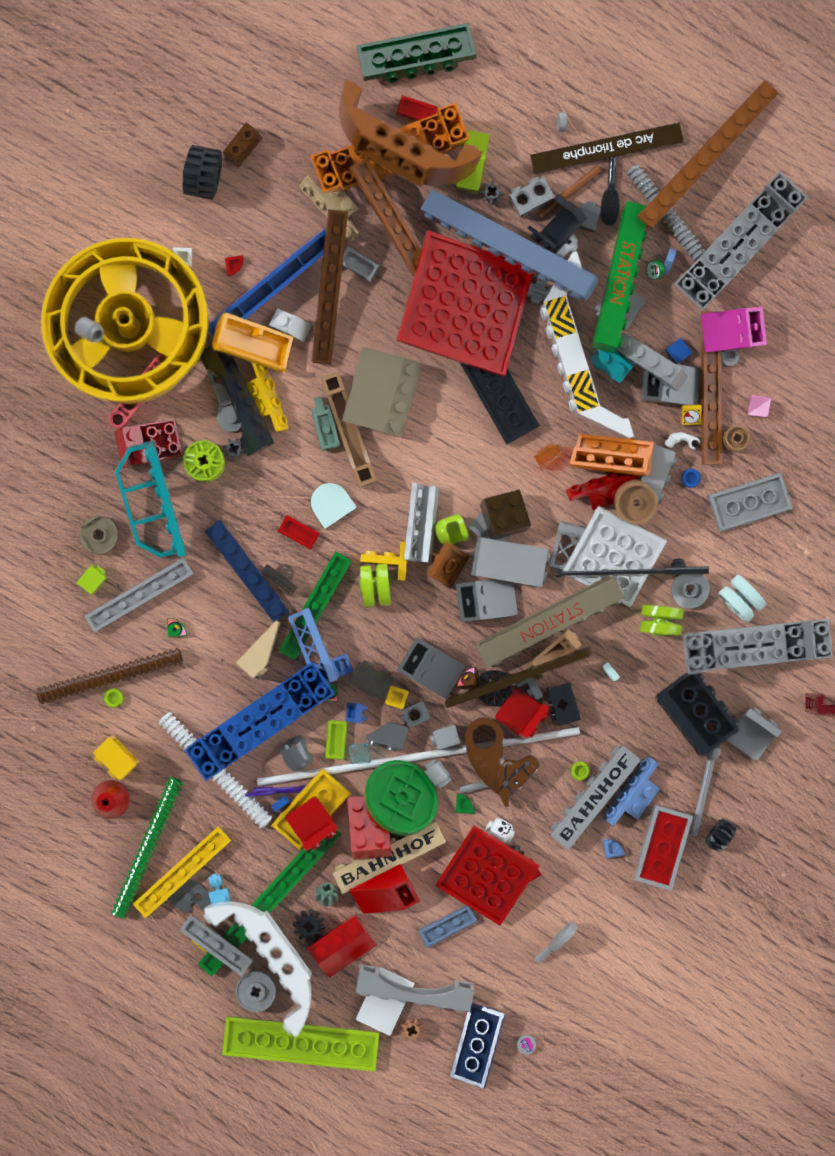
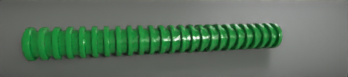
(147, 847)

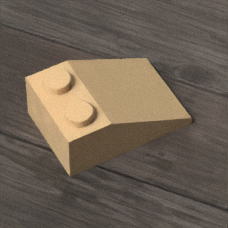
(259, 654)

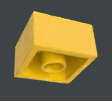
(115, 758)

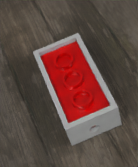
(662, 847)

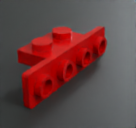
(600, 490)

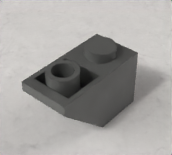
(390, 734)

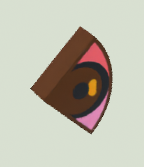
(468, 679)

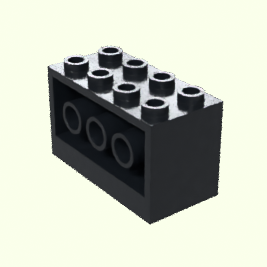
(690, 724)

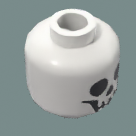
(501, 830)

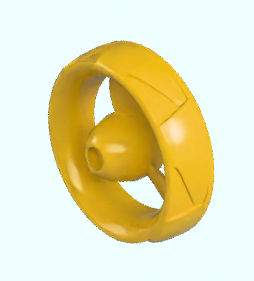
(125, 320)

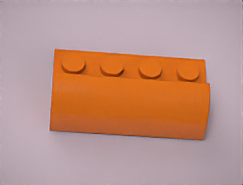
(612, 455)

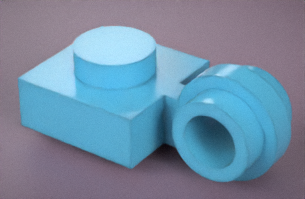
(218, 895)

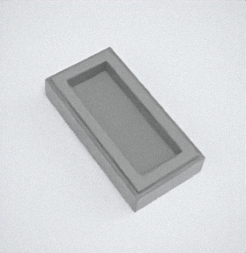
(359, 264)

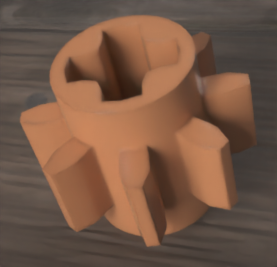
(414, 1034)

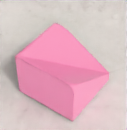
(759, 406)

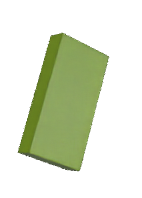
(336, 739)

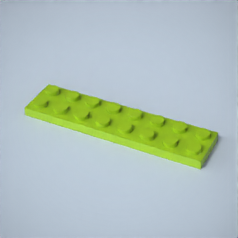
(311, 1046)

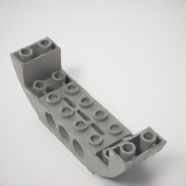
(741, 240)
(757, 645)

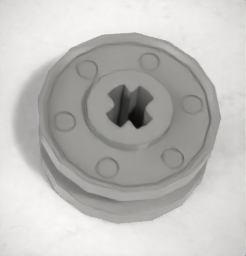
(261, 980)

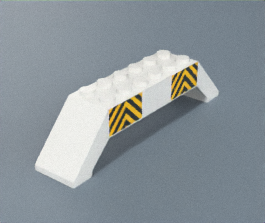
(574, 366)

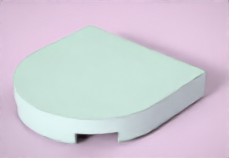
(331, 503)

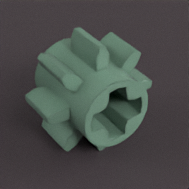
(326, 894)

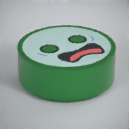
(655, 269)

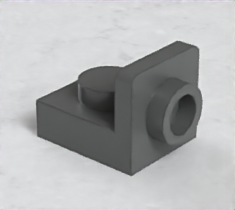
(532, 689)

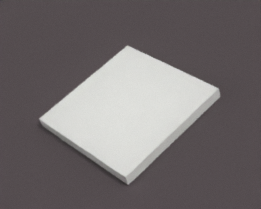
(615, 545)

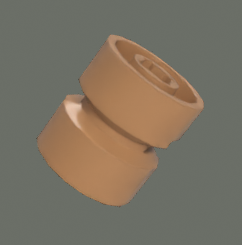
(736, 438)

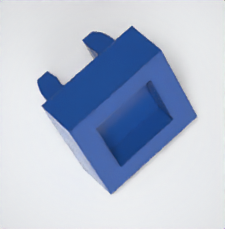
(354, 712)

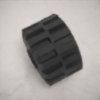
(202, 172)

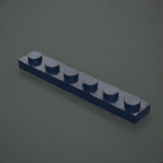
(247, 571)

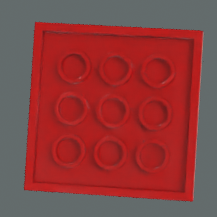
(487, 875)

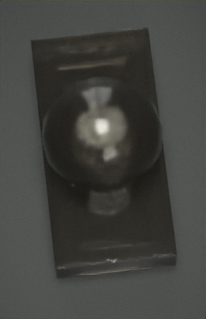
(281, 577)

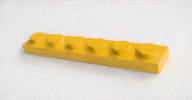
(182, 872)

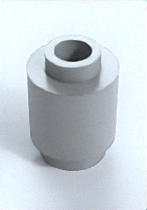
(89, 330)
(437, 773)

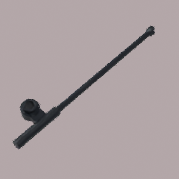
(677, 568)

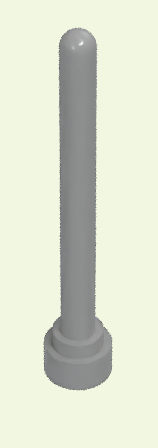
(704, 790)

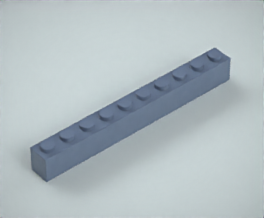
(510, 245)

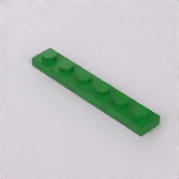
(317, 601)

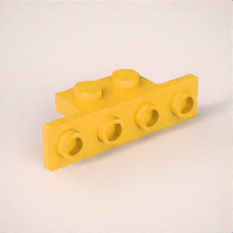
(266, 398)

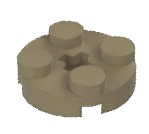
(88, 532)

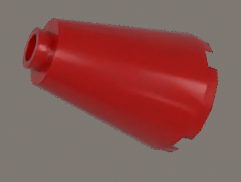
(117, 796)

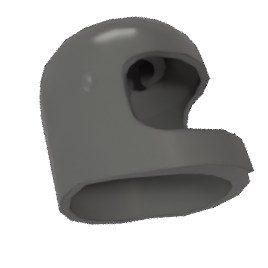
(298, 756)

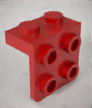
(522, 714)
(311, 823)

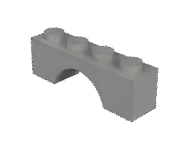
(657, 365)

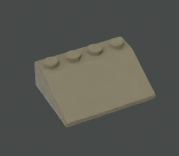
(381, 392)

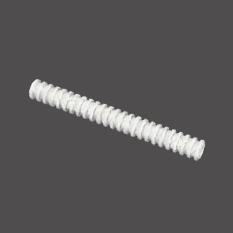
(223, 778)

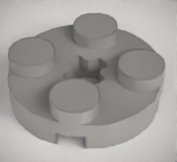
(568, 247)

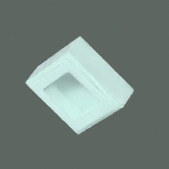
(610, 671)

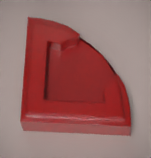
(234, 264)

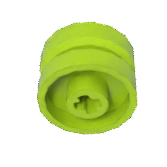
(374, 586)
(661, 621)

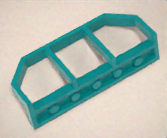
(162, 492)

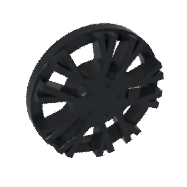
(493, 703)

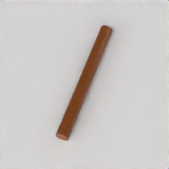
(571, 190)

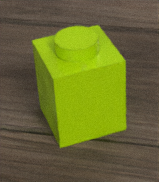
(92, 579)

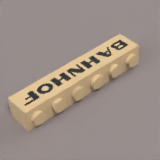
(402, 851)

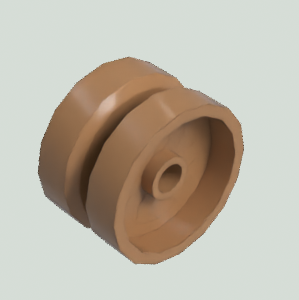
(636, 513)

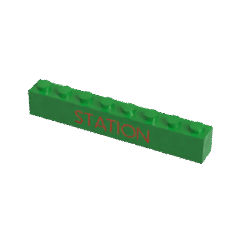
(620, 279)

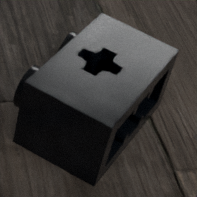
(571, 711)

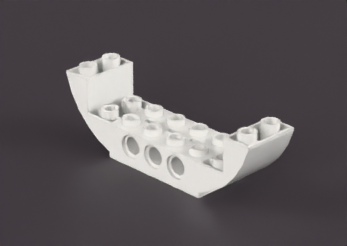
(256, 923)

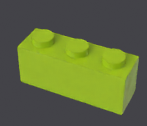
(472, 182)

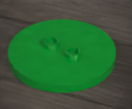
(401, 797)

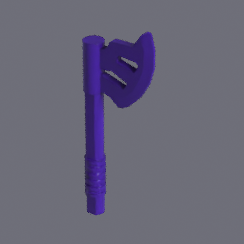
(262, 791)

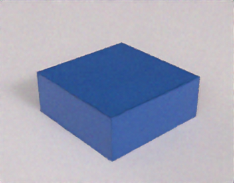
(678, 351)

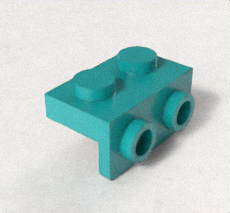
(614, 364)

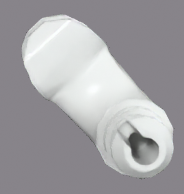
(675, 438)

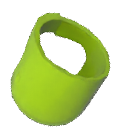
(451, 530)

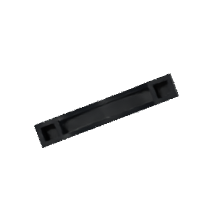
(254, 430)

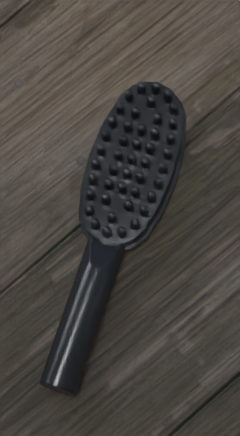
(610, 199)

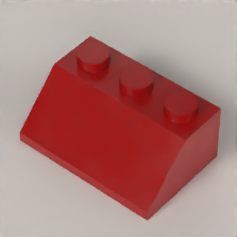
(341, 945)

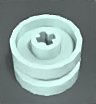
(739, 600)

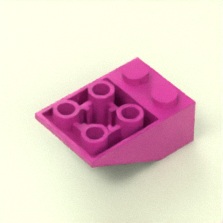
(733, 329)

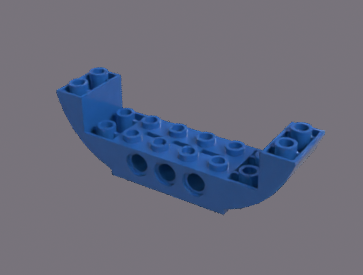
(259, 721)

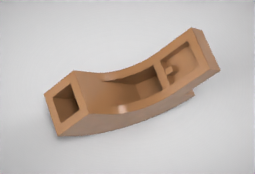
(561, 646)

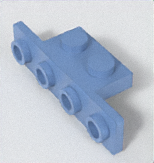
(635, 795)

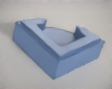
(669, 260)
(612, 848)

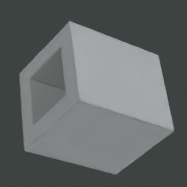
(445, 737)

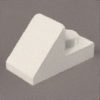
(290, 325)

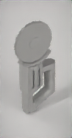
(227, 415)

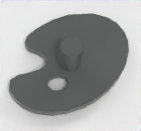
(185, 896)

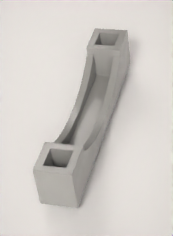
(454, 996)

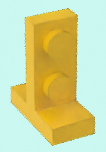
(389, 558)

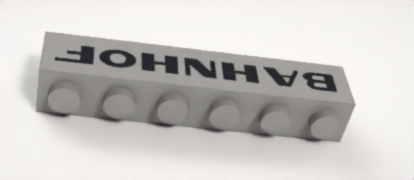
(594, 797)

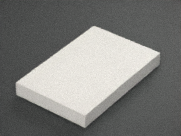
(383, 1013)

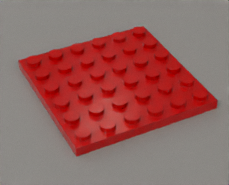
(464, 304)

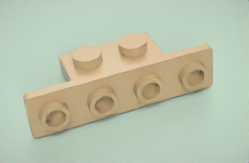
(333, 200)

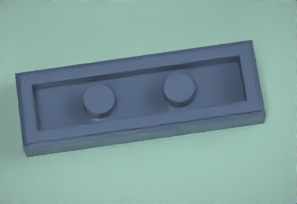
(447, 926)

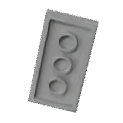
(750, 502)

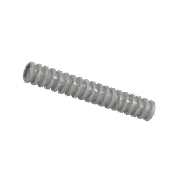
(671, 219)

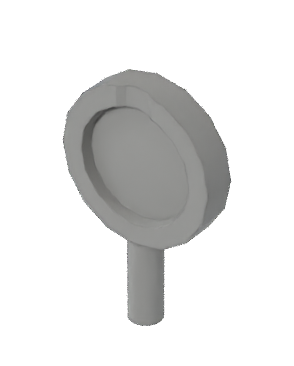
(558, 941)

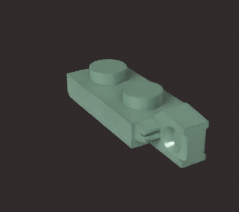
(325, 425)

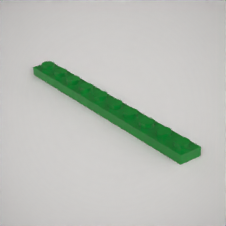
(272, 896)

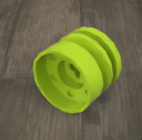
(207, 472)

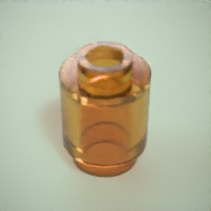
(548, 455)

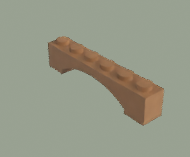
(349, 433)

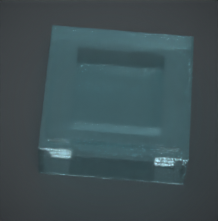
(359, 753)

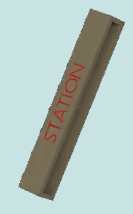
(549, 621)

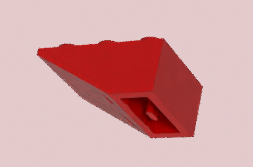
(163, 433)
(386, 892)

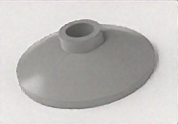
(694, 597)

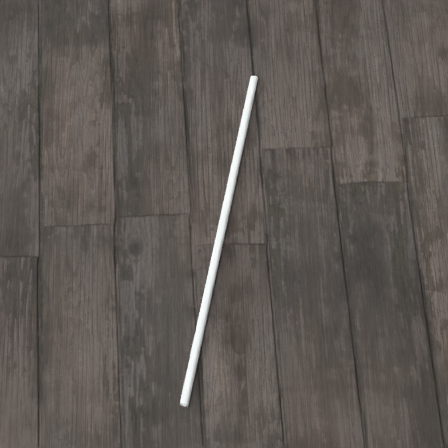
(415, 757)

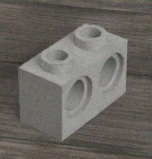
(534, 201)

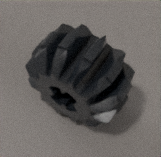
(721, 835)
(303, 929)

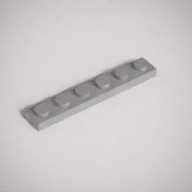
(139, 595)

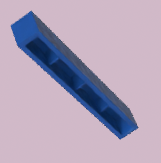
(274, 280)

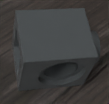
(592, 213)
(424, 715)

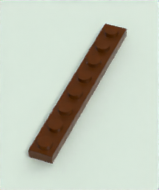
(329, 286)

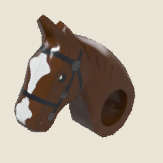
(500, 775)

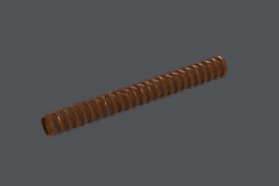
(109, 675)

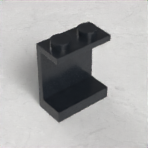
(560, 227)

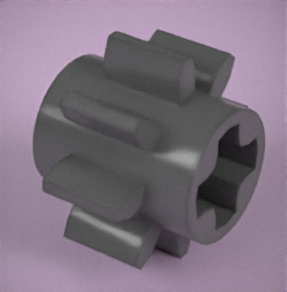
(491, 198)
(538, 291)
(239, 450)

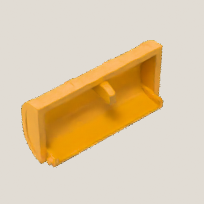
(252, 342)

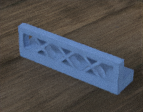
(317, 640)

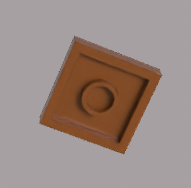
(447, 564)

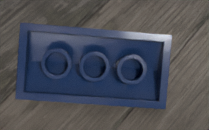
(477, 1045)

